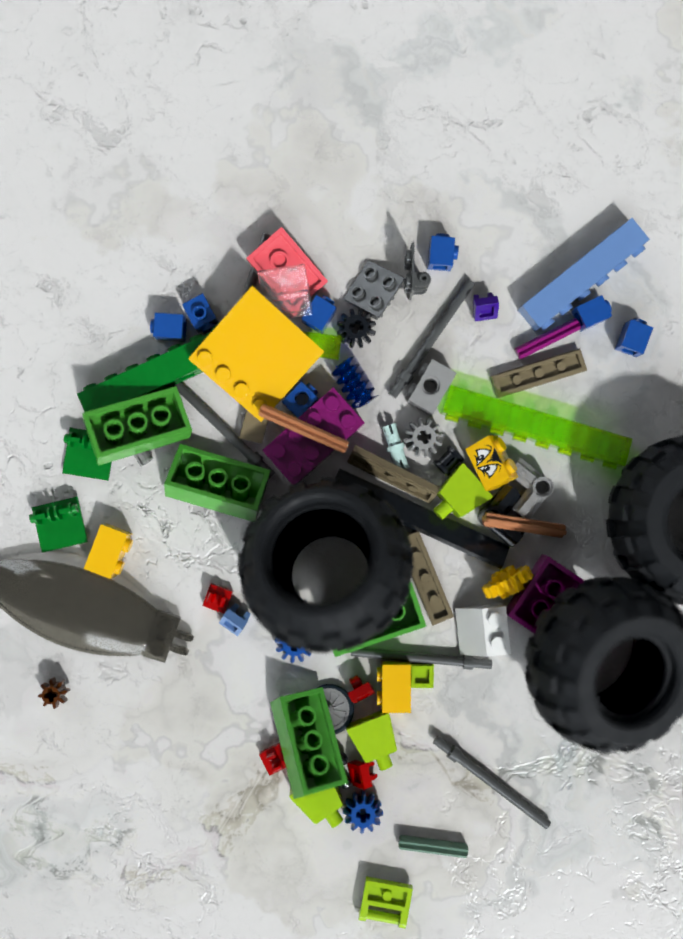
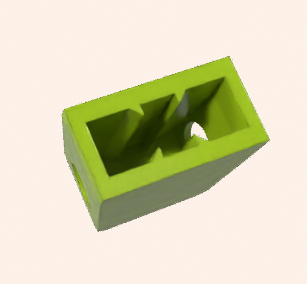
(461, 493)
(374, 738)
(321, 806)

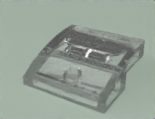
(287, 289)

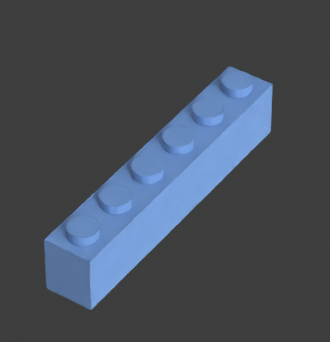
(583, 274)

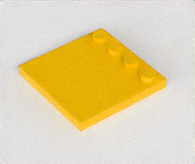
(256, 353)

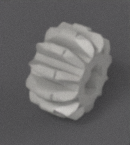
(427, 431)

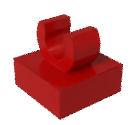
(217, 598)
(360, 690)
(273, 759)
(360, 774)

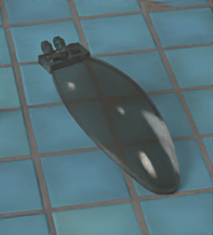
(86, 611)

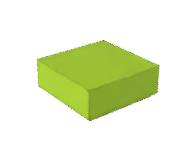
(422, 675)

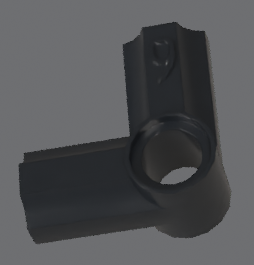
(502, 504)

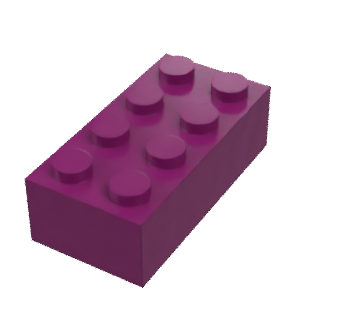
(300, 455)

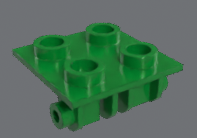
(80, 457)
(59, 524)

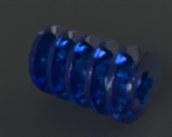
(353, 383)

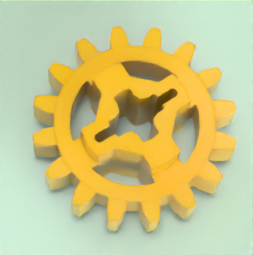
(507, 581)

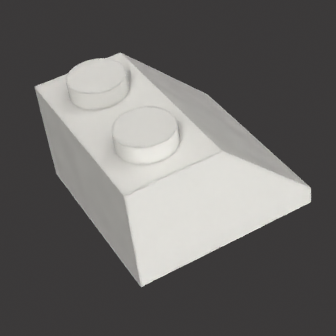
(483, 630)

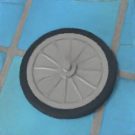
(339, 706)

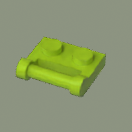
(386, 895)

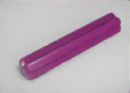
(547, 338)

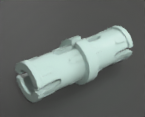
(395, 446)

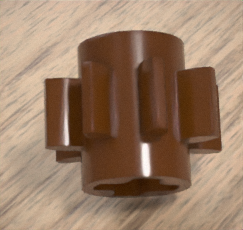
(50, 698)

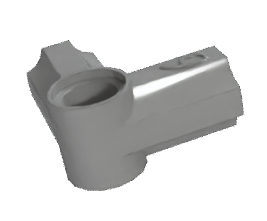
(530, 499)

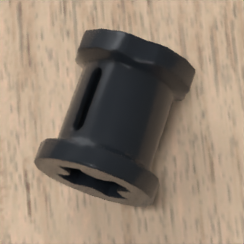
(448, 460)

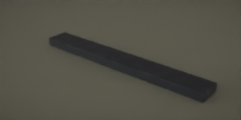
(430, 524)

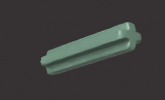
(433, 846)

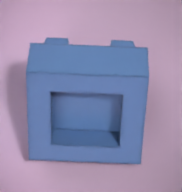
(234, 622)

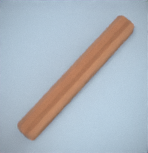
(303, 428)
(523, 525)

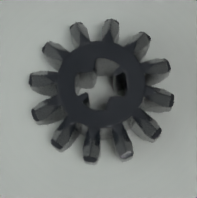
(361, 334)

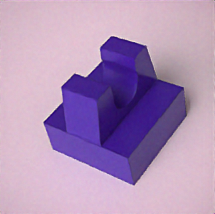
(486, 307)

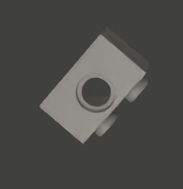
(440, 376)

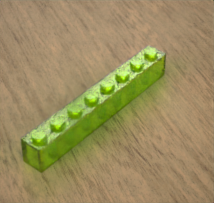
(536, 426)

